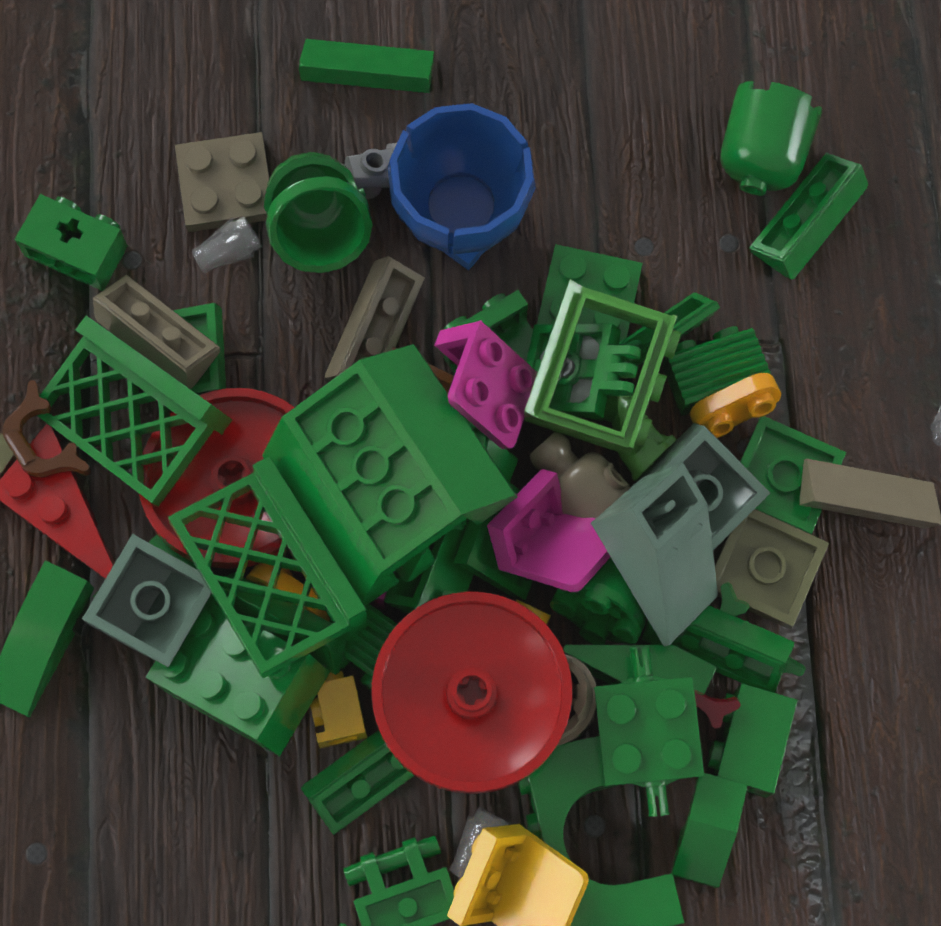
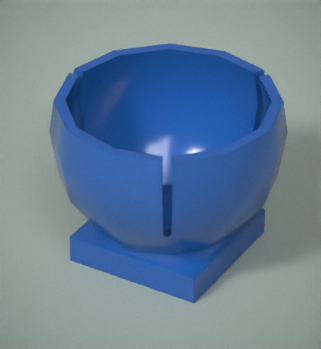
(461, 179)

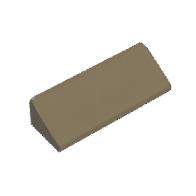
(377, 315)
(154, 330)
(869, 494)

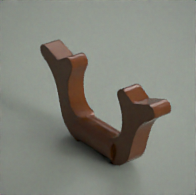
(13, 434)

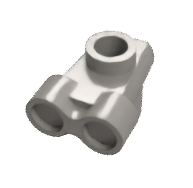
(371, 169)

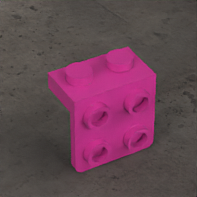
(489, 381)
(542, 542)

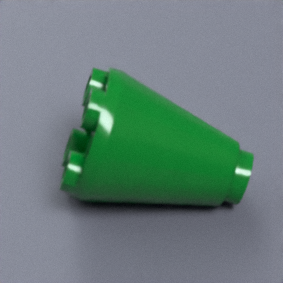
(602, 608)

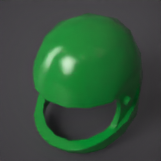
(316, 213)

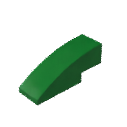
(40, 636)

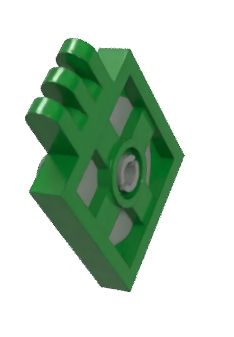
(590, 368)

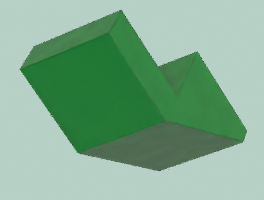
(709, 830)

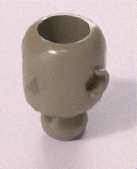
(586, 483)

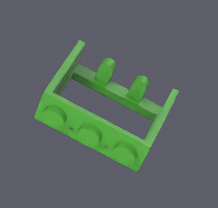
(648, 386)

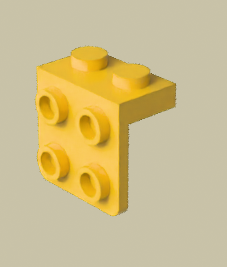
(517, 882)

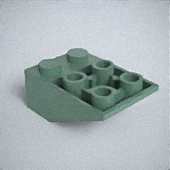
(663, 548)

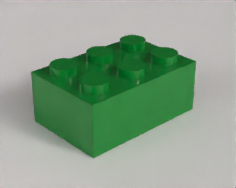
(223, 683)

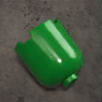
(768, 137)

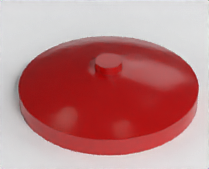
(216, 466)
(471, 692)

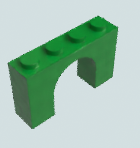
(554, 787)

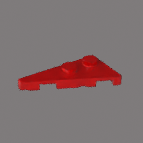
(56, 506)

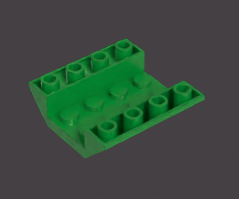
(384, 466)

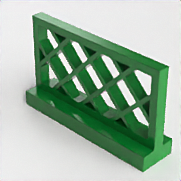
(157, 386)
(306, 548)

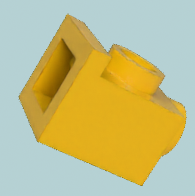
(338, 711)

